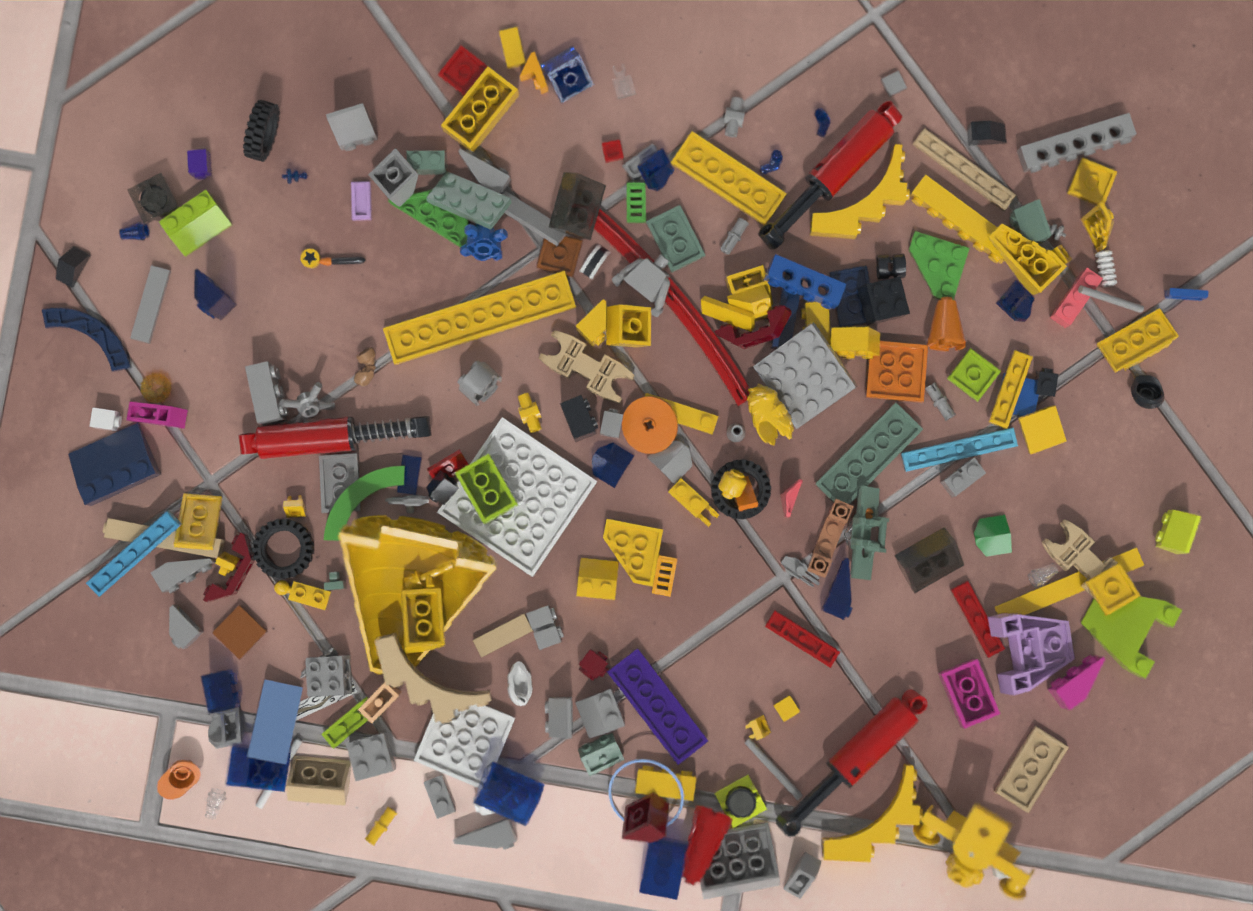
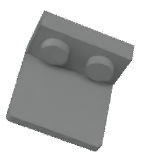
(328, 676)

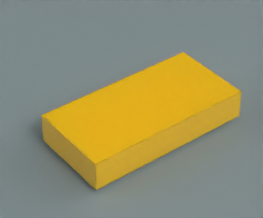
(512, 47)

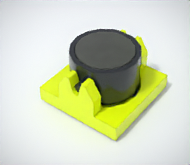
(740, 802)

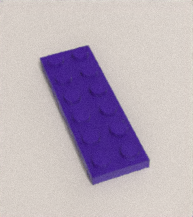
(657, 706)

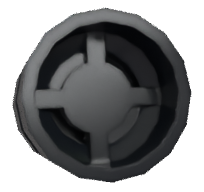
(898, 266)

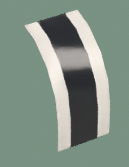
(594, 261)

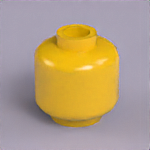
(732, 484)

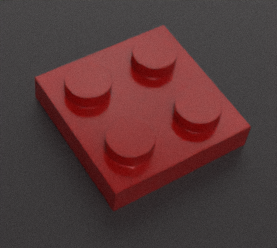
(462, 70)

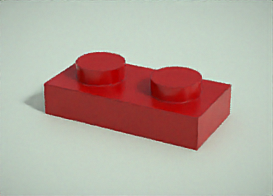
(449, 464)

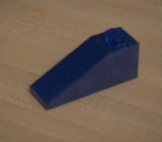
(839, 595)

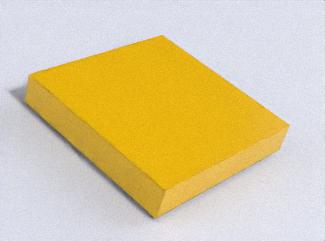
(1092, 182)
(1042, 429)
(1112, 589)

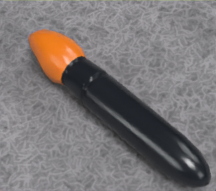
(342, 260)

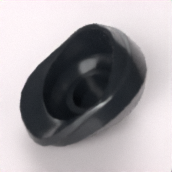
(1147, 392)

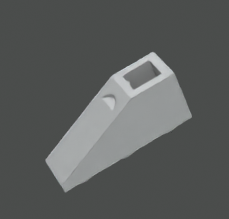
(485, 173)
(175, 573)

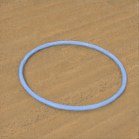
(654, 762)

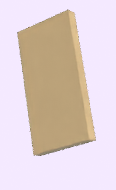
(1031, 769)

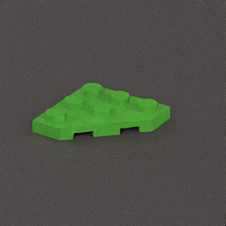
(938, 263)

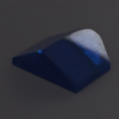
(656, 170)
(1016, 302)
(610, 463)

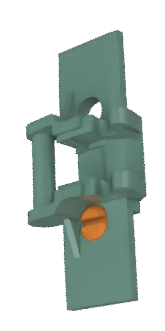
(863, 521)

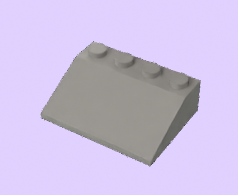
(742, 863)

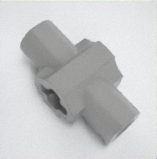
(734, 117)

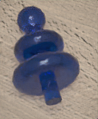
(289, 175)

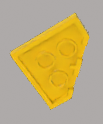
(635, 549)

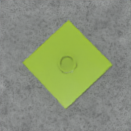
(974, 375)

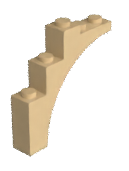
(443, 700)

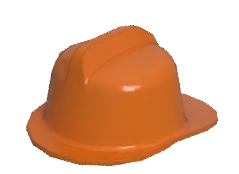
(178, 779)

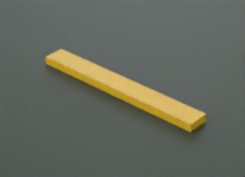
(1061, 588)

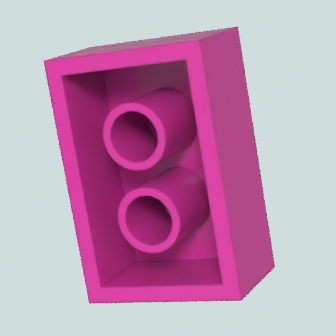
(969, 693)

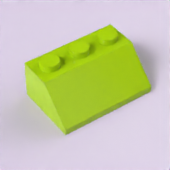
(195, 223)

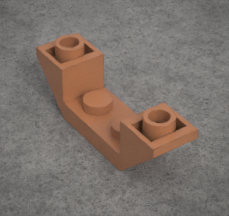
(829, 537)

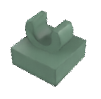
(335, 582)

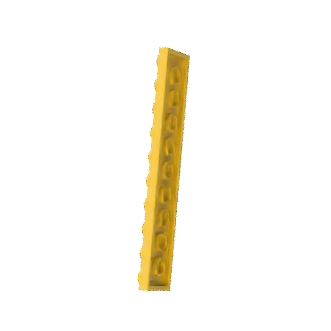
(479, 318)

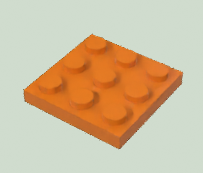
(898, 372)

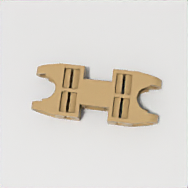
(586, 366)
(1081, 557)

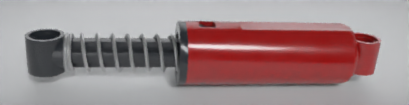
(326, 436)

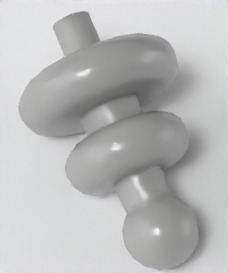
(1058, 232)

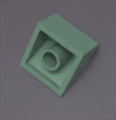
(1031, 222)

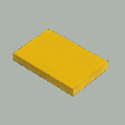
(199, 521)

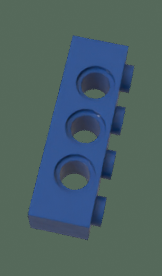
(833, 288)

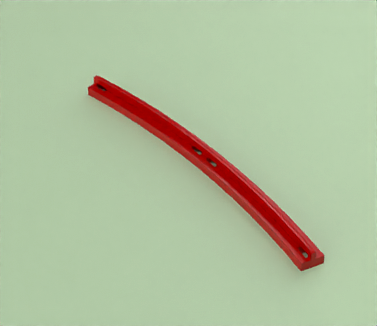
(681, 308)

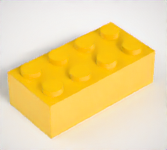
(480, 109)

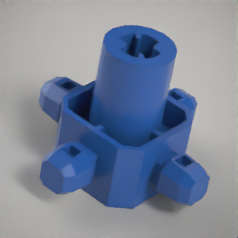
(483, 242)

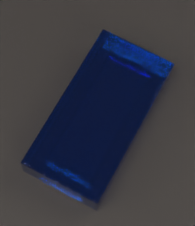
(412, 473)

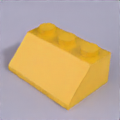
(422, 620)

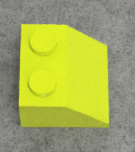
(1177, 531)

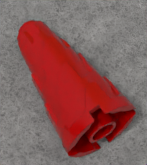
(704, 840)

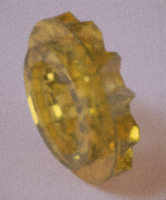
(162, 392)

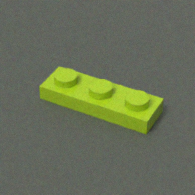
(345, 726)

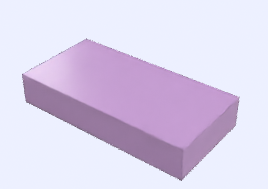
(361, 200)

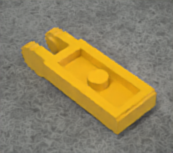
(691, 501)

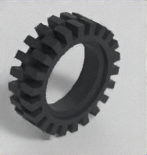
(261, 130)
(763, 483)
(265, 534)

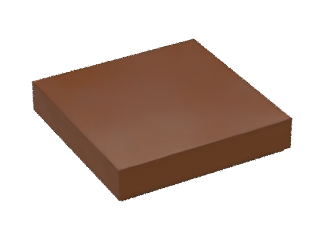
(560, 257)
(239, 632)

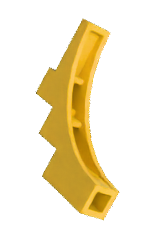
(845, 222)
(902, 811)

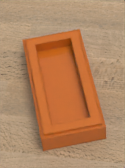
(747, 499)

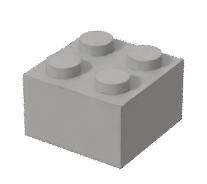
(371, 756)

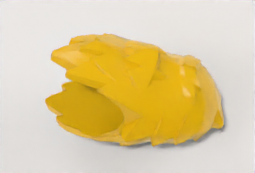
(769, 414)

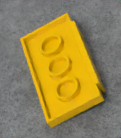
(1138, 341)

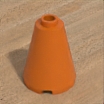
(946, 327)

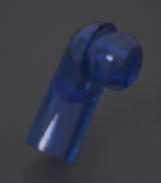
(823, 121)
(774, 163)

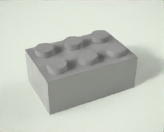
(266, 393)

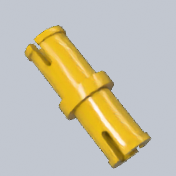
(380, 826)

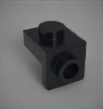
(1046, 382)

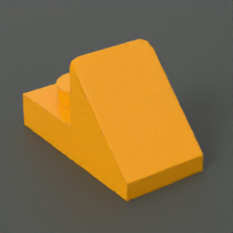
(531, 70)

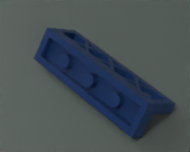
(792, 302)

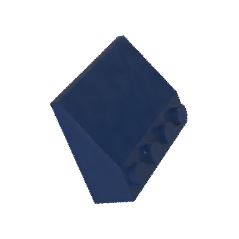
(113, 465)

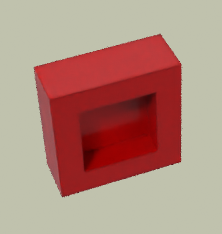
(612, 151)

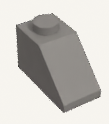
(182, 628)
(803, 875)

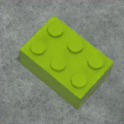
(486, 489)

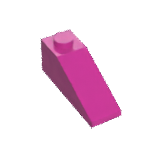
(157, 414)

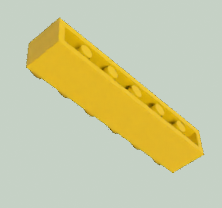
(956, 215)

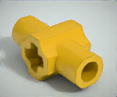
(529, 412)

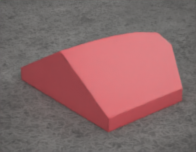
(789, 497)

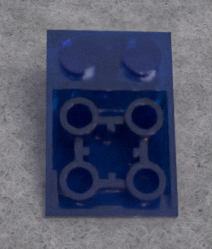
(253, 772)

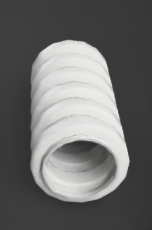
(1106, 268)

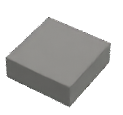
(893, 84)

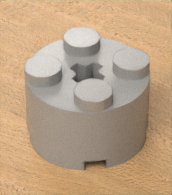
(479, 382)

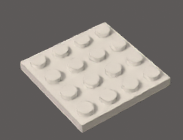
(465, 743)

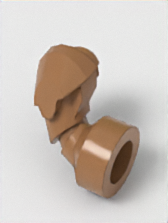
(365, 375)

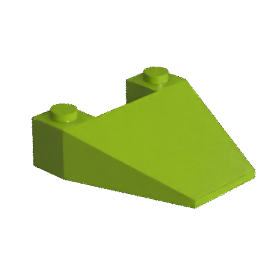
(1126, 629)

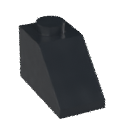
(986, 133)

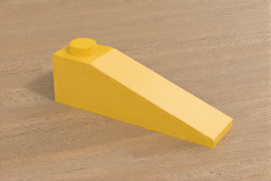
(1099, 225)
(1029, 262)

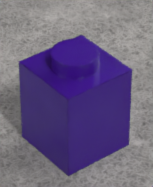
(199, 163)

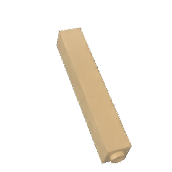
(130, 531)

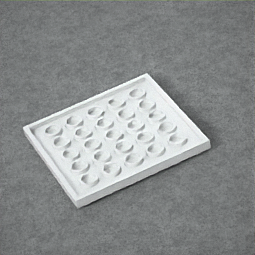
(544, 488)

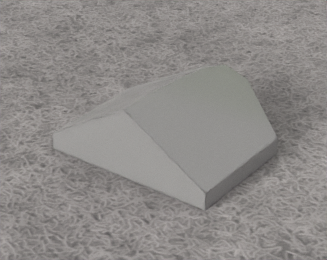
(673, 461)
(226, 728)

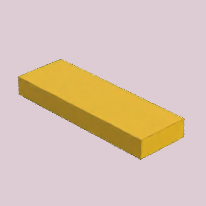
(727, 313)

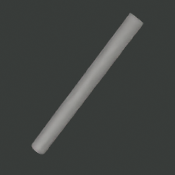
(1111, 299)
(773, 768)

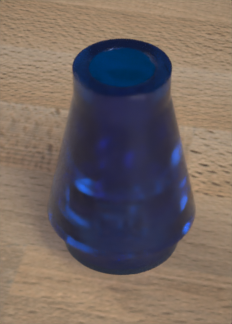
(135, 232)

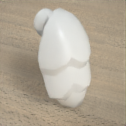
(519, 684)

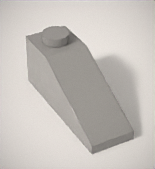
(491, 836)

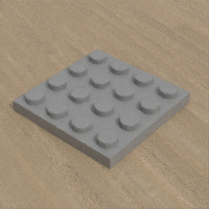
(806, 375)

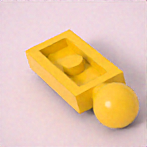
(303, 593)

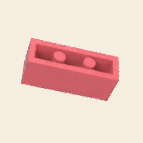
(1073, 300)

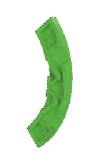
(357, 493)

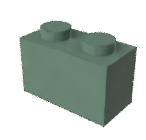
(428, 162)

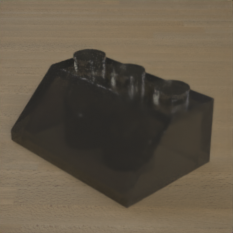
(577, 205)
(929, 560)

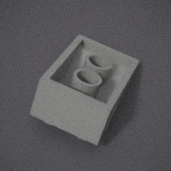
(352, 127)

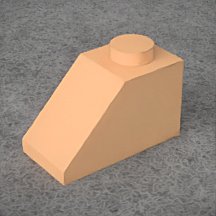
(379, 701)

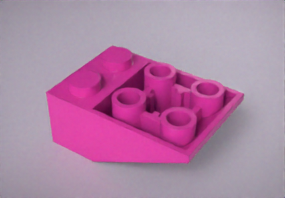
(1077, 683)

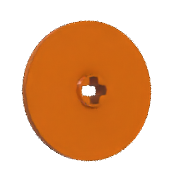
(662, 418)

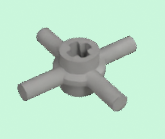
(308, 403)

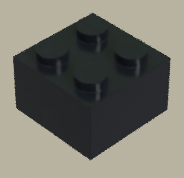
(883, 301)
(578, 418)

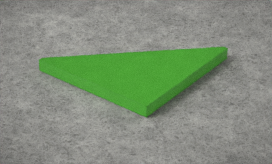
(437, 219)

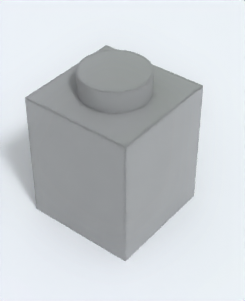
(611, 423)

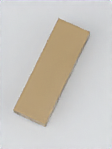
(502, 635)

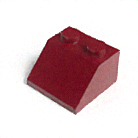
(645, 819)

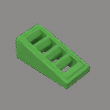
(636, 186)

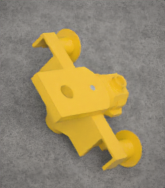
(976, 847)

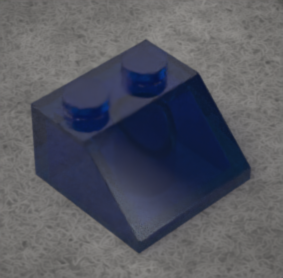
(567, 74)
(220, 691)

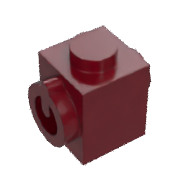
(594, 664)

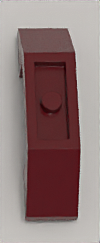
(777, 317)
(241, 545)

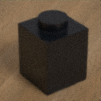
(442, 488)

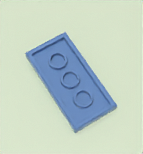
(275, 722)

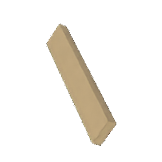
(964, 169)

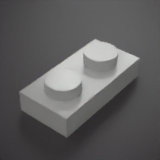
(439, 796)

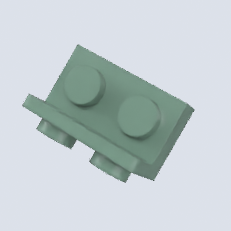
(600, 754)

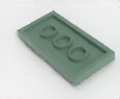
(469, 200)

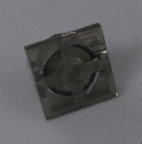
(155, 200)

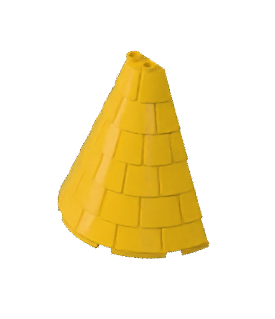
(386, 551)

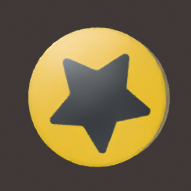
(310, 258)

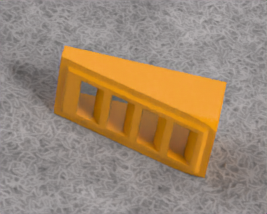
(673, 561)

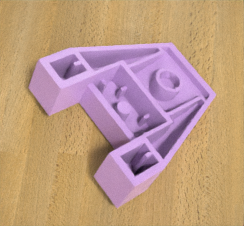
(1036, 647)

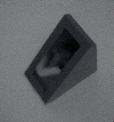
(71, 266)

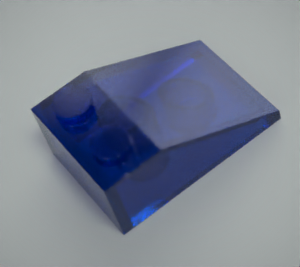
(663, 868)

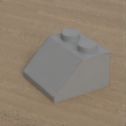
(395, 177)
(600, 713)
(560, 717)

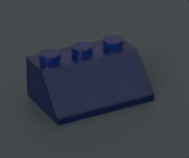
(211, 297)
(508, 793)

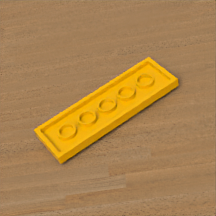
(728, 178)

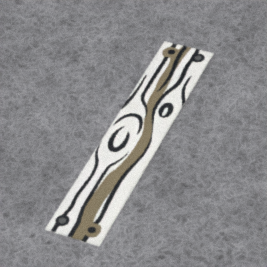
(314, 704)

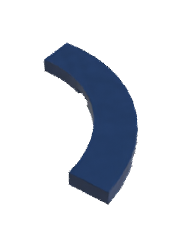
(95, 329)

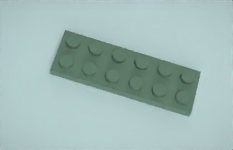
(869, 455)

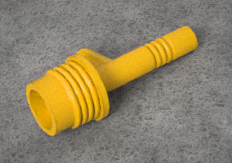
(417, 581)

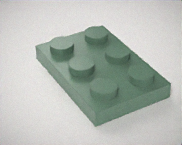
(675, 238)

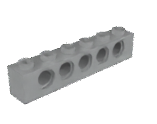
(1121, 125)

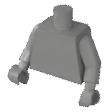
(648, 280)

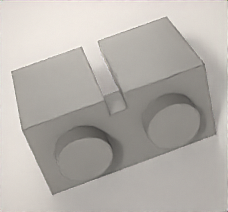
(958, 482)
(544, 627)

